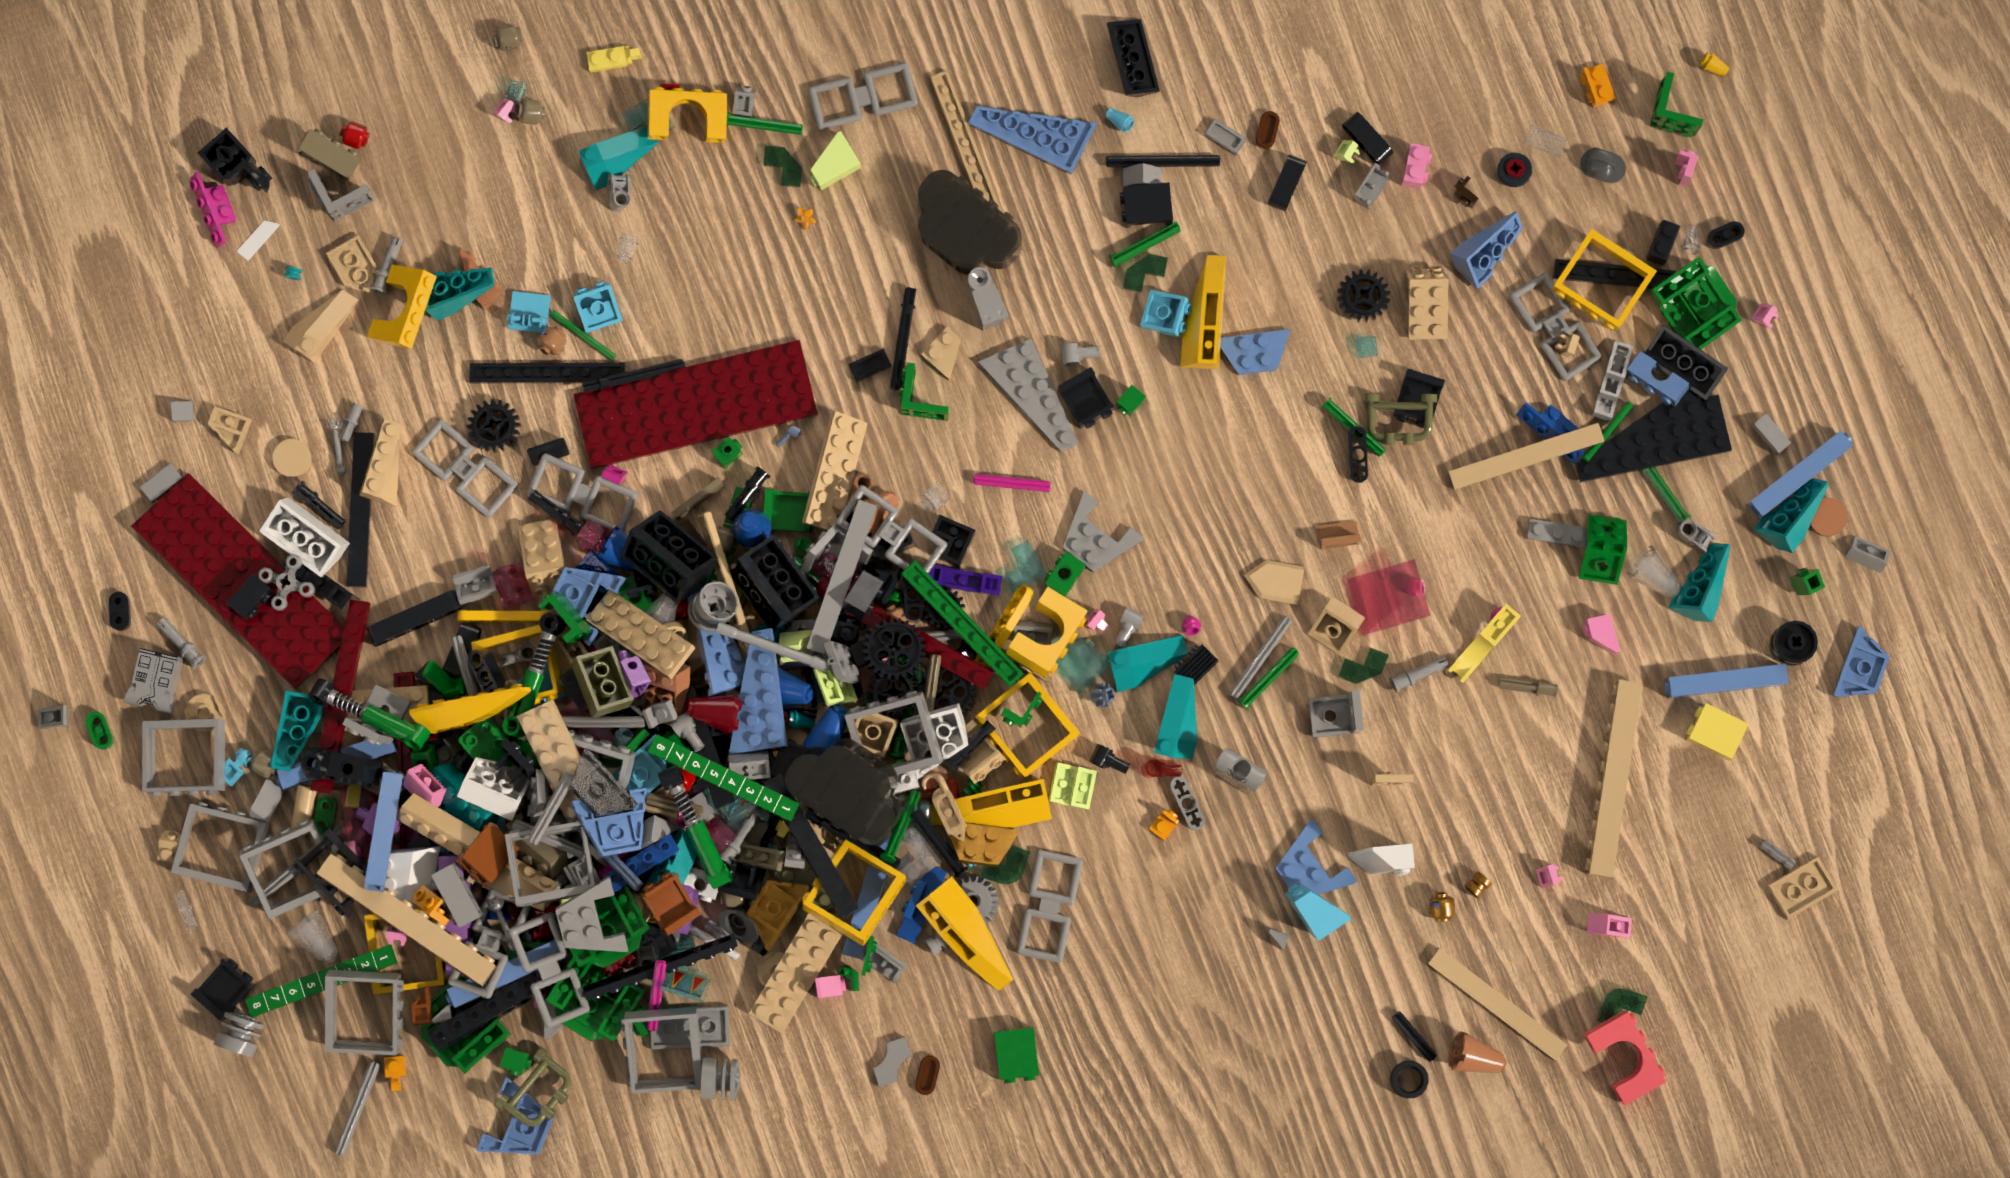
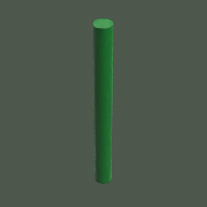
(583, 335)
(1608, 430)

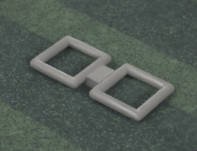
(862, 96)
(1555, 326)
(464, 468)
(584, 493)
(891, 531)
(1049, 906)
(489, 945)
(549, 970)

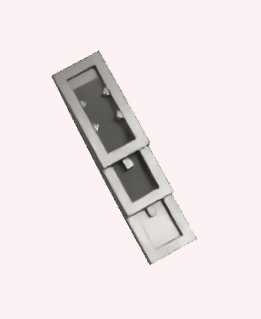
(1612, 380)

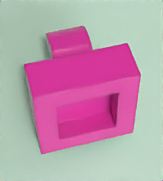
(614, 474)

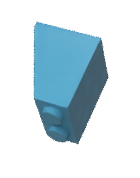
(1315, 911)

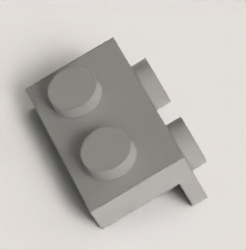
(474, 584)

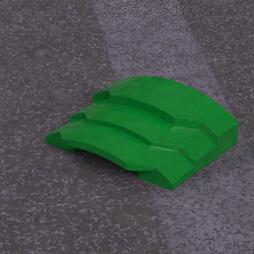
(1696, 303)
(616, 915)
(604, 1013)
(474, 1047)

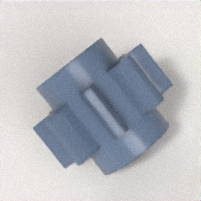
(1102, 695)

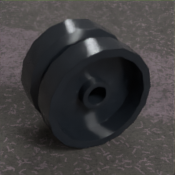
(1783, 637)

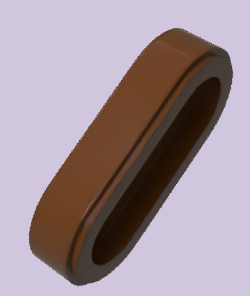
(1267, 130)
(927, 1075)

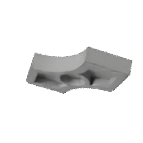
(888, 1070)

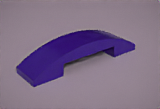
(966, 580)

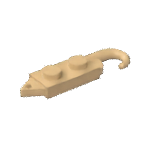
(946, 806)

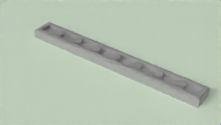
(842, 576)

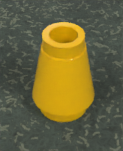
(1713, 64)

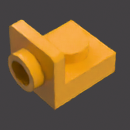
(1164, 824)

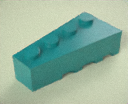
(464, 811)
(680, 862)

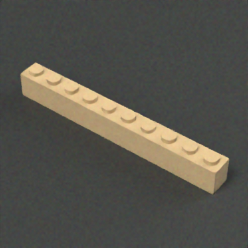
(1614, 778)
(408, 921)

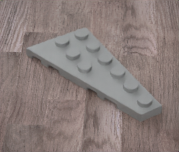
(1028, 385)

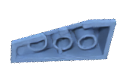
(1480, 253)

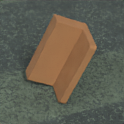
(1339, 535)

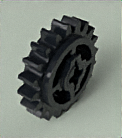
(1358, 290)
(486, 427)

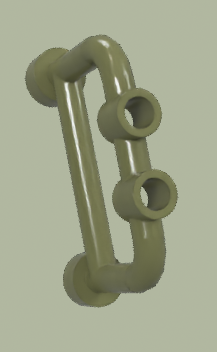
(1408, 438)
(547, 1111)

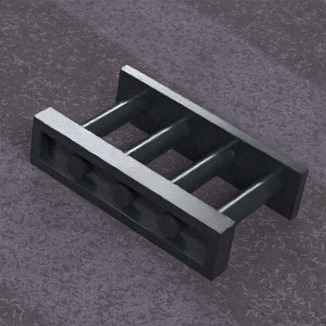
(329, 839)

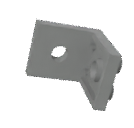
(343, 206)
(831, 542)
(379, 697)
(1347, 713)
(537, 800)

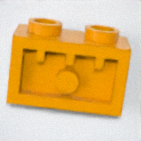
(1597, 85)
(430, 903)

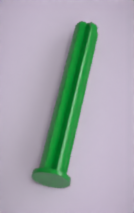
(764, 124)
(1144, 244)
(1349, 423)
(1667, 495)
(1268, 678)
(901, 827)

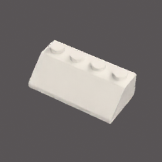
(304, 536)

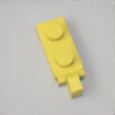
(612, 58)

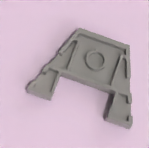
(1091, 543)
(581, 923)

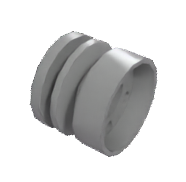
(712, 605)
(239, 1034)
(719, 1078)

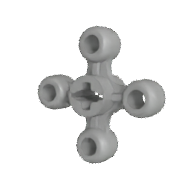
(284, 590)

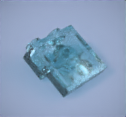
(1082, 664)

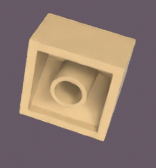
(1336, 625)
(876, 732)

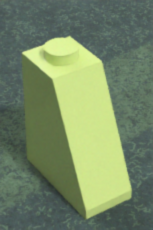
(834, 163)

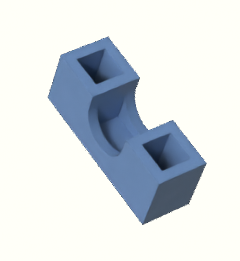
(1669, 390)

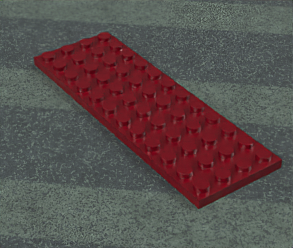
(696, 404)
(217, 559)

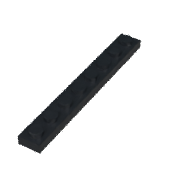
(634, 976)

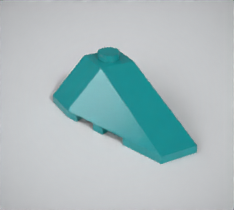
(615, 155)
(457, 289)
(1790, 522)
(1703, 588)
(1141, 662)
(295, 727)
(1178, 727)

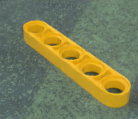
(500, 616)
(1009, 618)

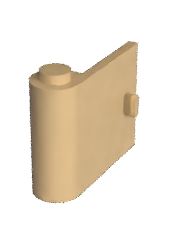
(306, 805)

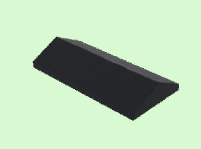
(1133, 58)
(1687, 361)

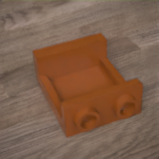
(486, 854)
(669, 903)

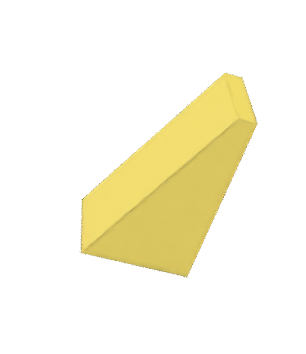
(353, 796)

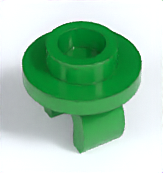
(801, 545)
(897, 596)
(977, 788)

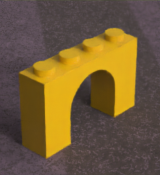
(712, 105)
(403, 329)
(1040, 657)

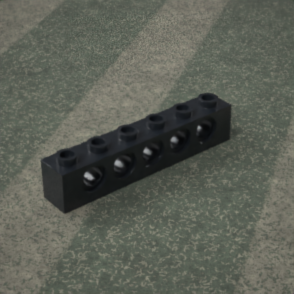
(483, 1013)

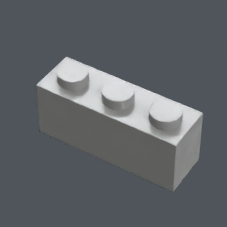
(456, 895)

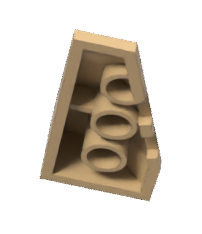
(317, 329)

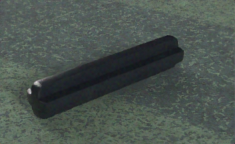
(1414, 1036)

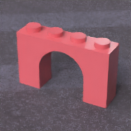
(1646, 1074)

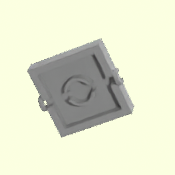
(842, 663)

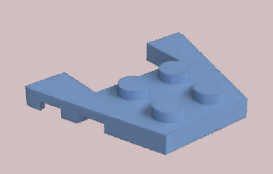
(580, 588)
(615, 832)
(1302, 867)
(519, 1137)

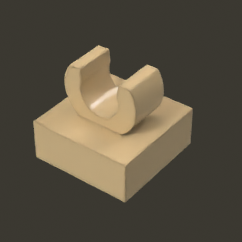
(1569, 345)

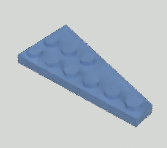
(1042, 136)
(722, 660)
(762, 710)

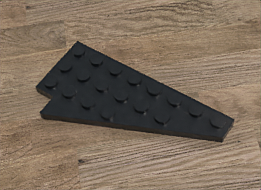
(1662, 438)

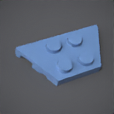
(1255, 351)
(1862, 667)

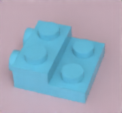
(597, 306)
(1166, 313)

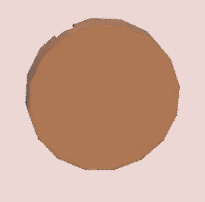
(1829, 518)

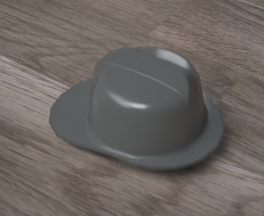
(1603, 165)
(739, 923)

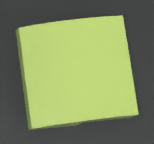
(834, 690)
(1072, 786)

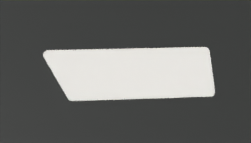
(257, 239)

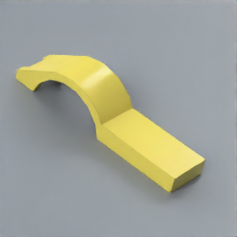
(1485, 642)

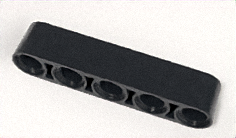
(413, 618)

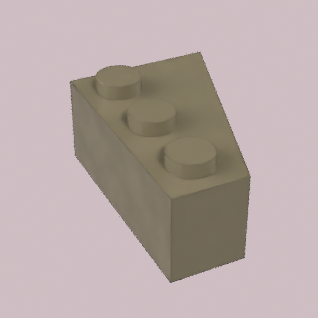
(328, 154)
(541, 857)

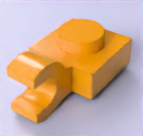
(395, 1069)

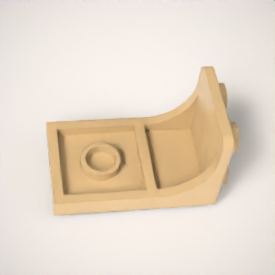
(1427, 303)
(541, 555)

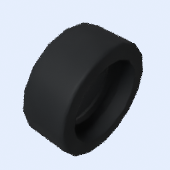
(1394, 1081)

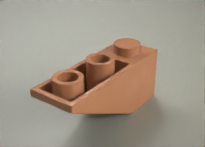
(489, 296)

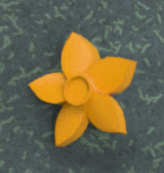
(805, 217)

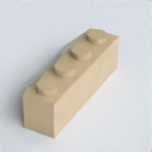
(382, 471)
(437, 824)
(530, 882)

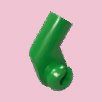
(851, 975)

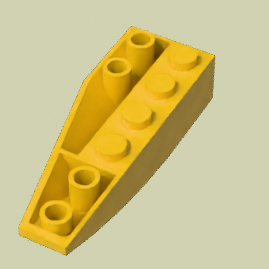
(1204, 324)
(467, 710)
(1004, 807)
(965, 931)

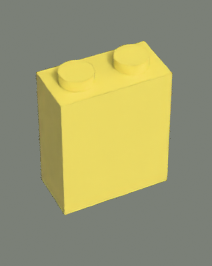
(1716, 731)

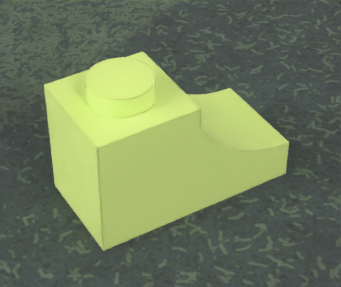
(796, 640)

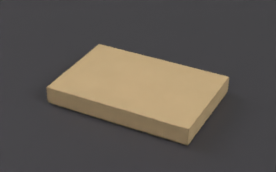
(1802, 887)

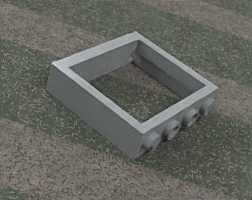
(894, 702)
(604, 747)
(148, 756)
(222, 813)
(554, 828)
(269, 842)
(362, 1047)
(662, 1084)

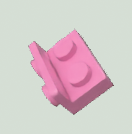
(1687, 160)

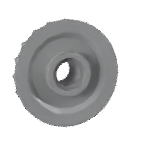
(984, 892)

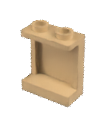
(982, 759)

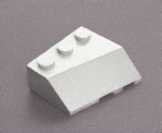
(949, 730)
(491, 790)
(1385, 859)
(410, 870)

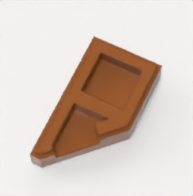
(422, 1008)

